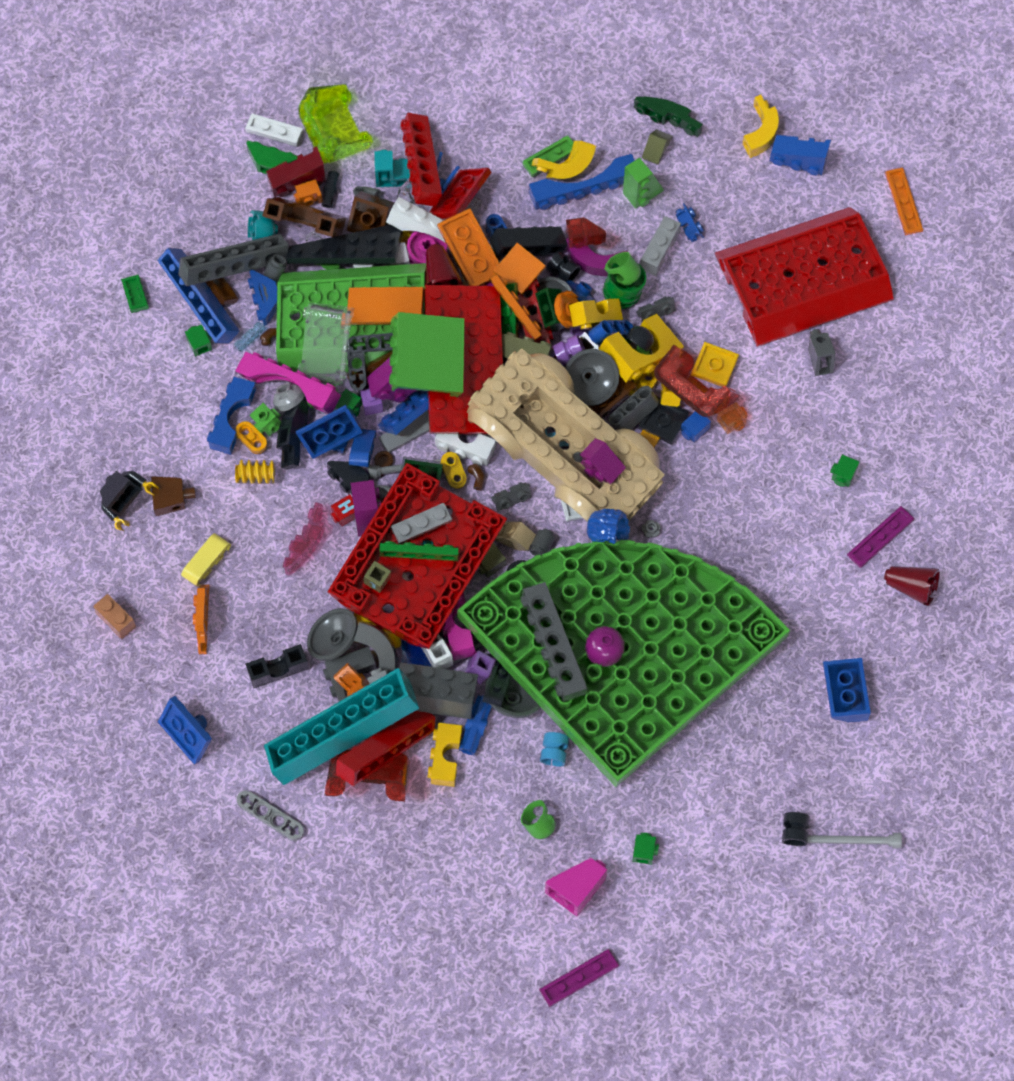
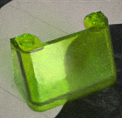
(330, 123)

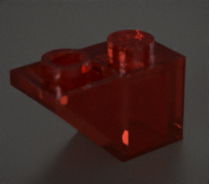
(584, 232)

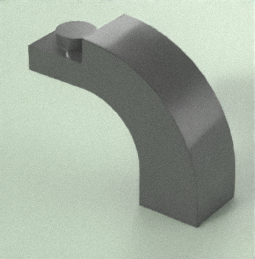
(381, 643)

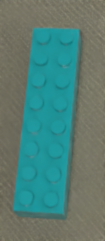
(341, 726)

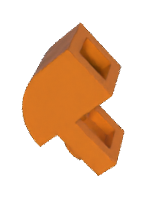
(350, 679)

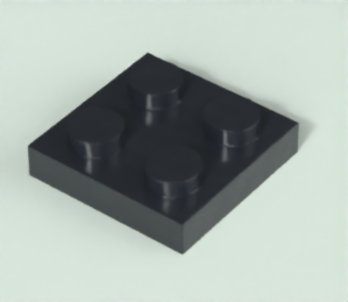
(664, 422)

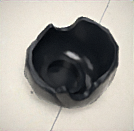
(641, 336)

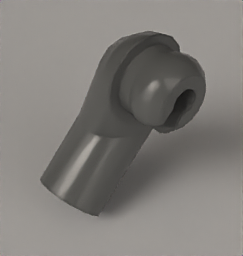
(373, 191)

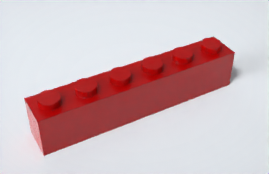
(384, 746)

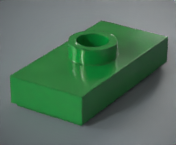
(134, 293)

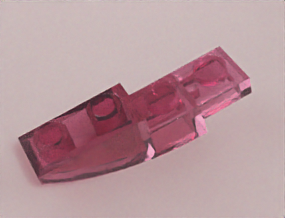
(303, 546)

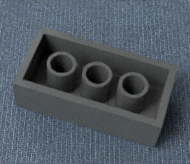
(442, 690)

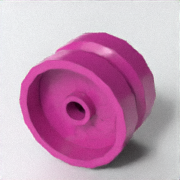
(418, 244)

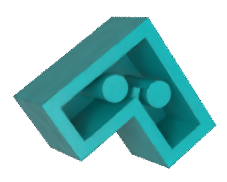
(389, 171)

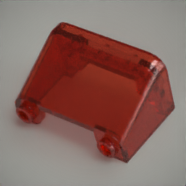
(675, 375)
(393, 774)

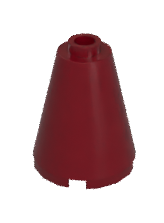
(440, 267)
(914, 582)

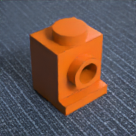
(307, 193)

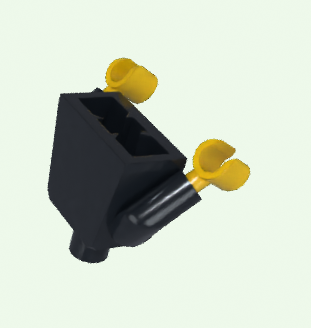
(120, 492)

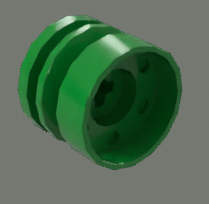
(627, 294)

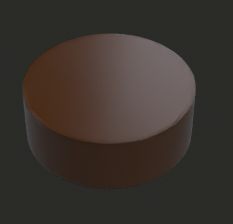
(383, 459)

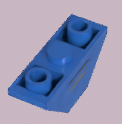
(264, 296)

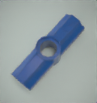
(475, 727)

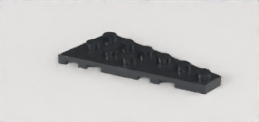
(362, 247)

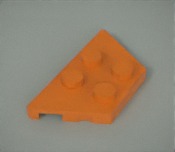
(200, 618)

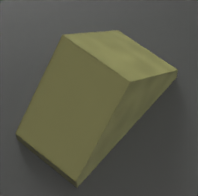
(656, 146)

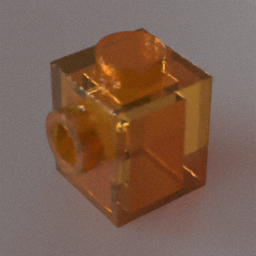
(732, 418)

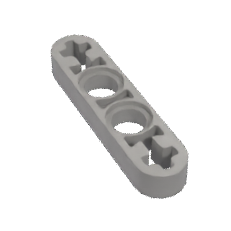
(270, 815)

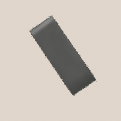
(634, 409)

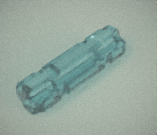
(249, 336)

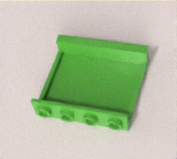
(427, 353)

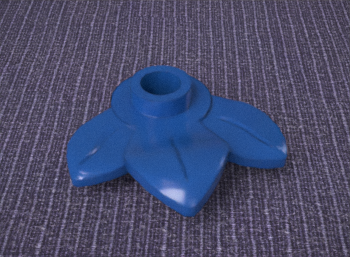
(582, 290)

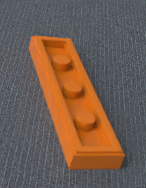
(904, 201)

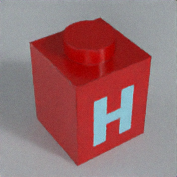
(343, 511)

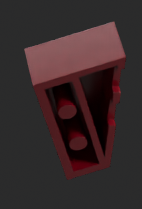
(304, 169)

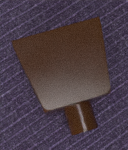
(170, 495)

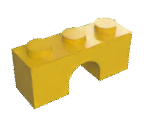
(589, 314)
(446, 737)

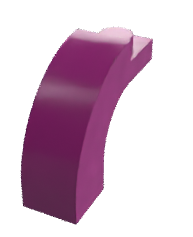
(588, 260)

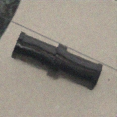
(330, 189)

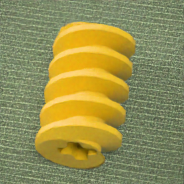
(255, 471)

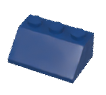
(329, 431)
(847, 690)

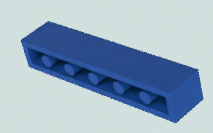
(200, 300)

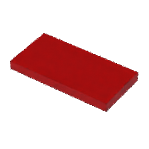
(460, 192)

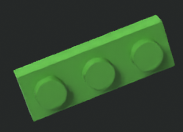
(554, 153)

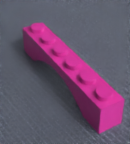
(259, 370)

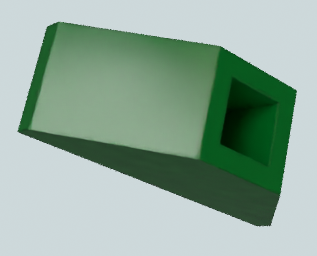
(267, 157)

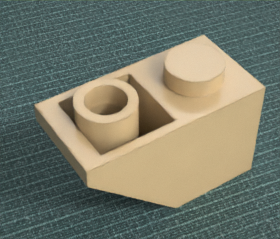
(516, 536)

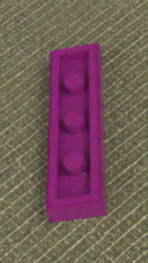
(880, 537)
(579, 977)

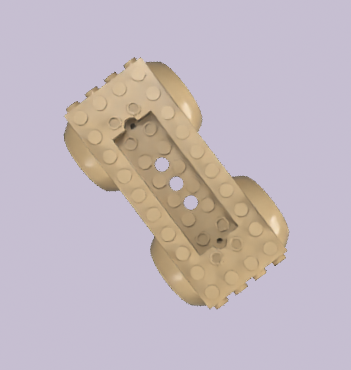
(539, 394)

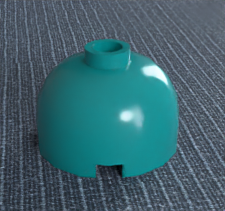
(260, 226)

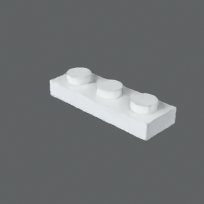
(274, 130)

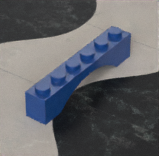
(548, 192)

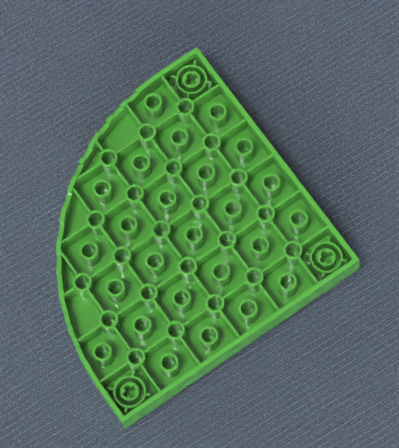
(682, 629)

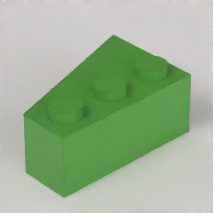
(640, 184)

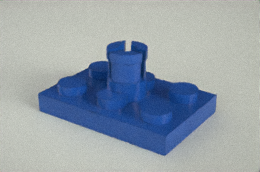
(185, 729)

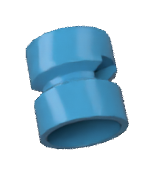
(554, 749)

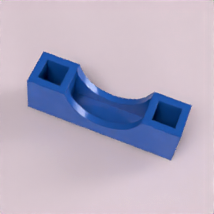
(239, 394)

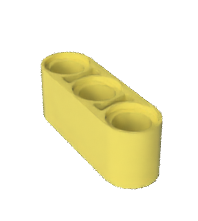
(205, 559)

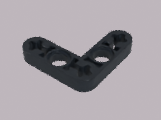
(360, 353)

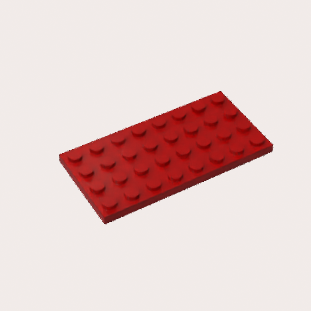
(482, 350)

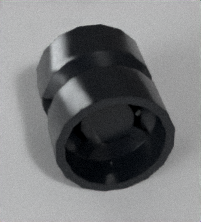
(561, 266)
(795, 831)

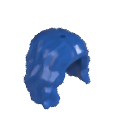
(608, 526)

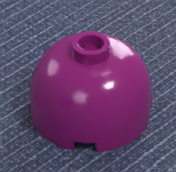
(605, 646)

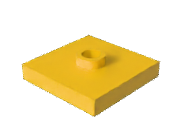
(714, 364)

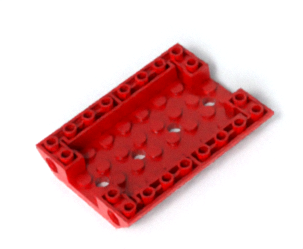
(814, 291)
(437, 585)

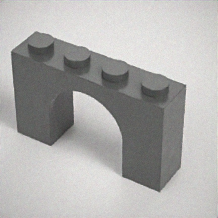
(360, 660)

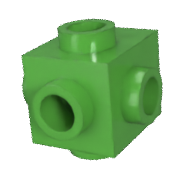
(266, 419)

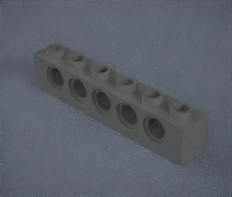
(231, 259)
(540, 595)

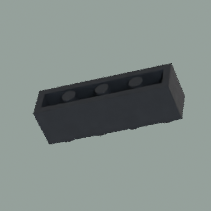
(536, 240)

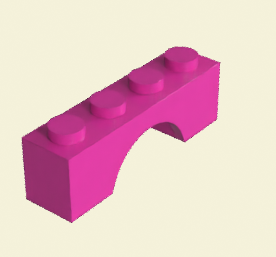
(460, 640)

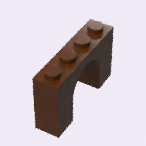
(286, 210)

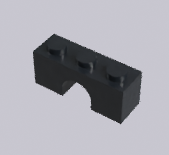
(267, 671)

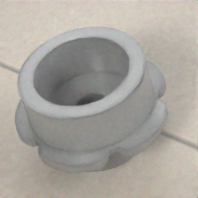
(651, 533)

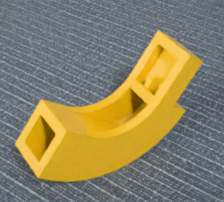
(762, 139)
(576, 162)

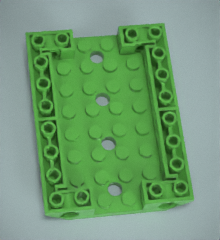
(332, 287)

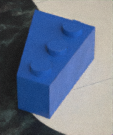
(800, 154)

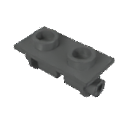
(661, 307)
(517, 494)

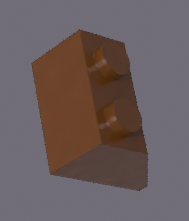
(368, 212)

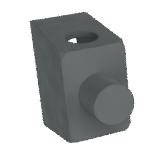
(821, 346)

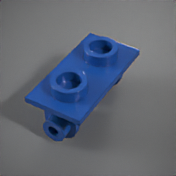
(694, 228)

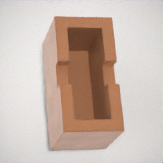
(114, 616)

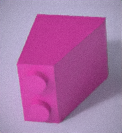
(577, 885)

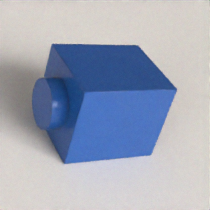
(695, 427)

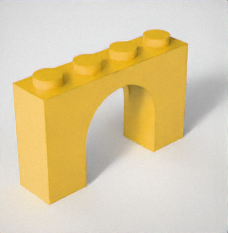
(632, 363)

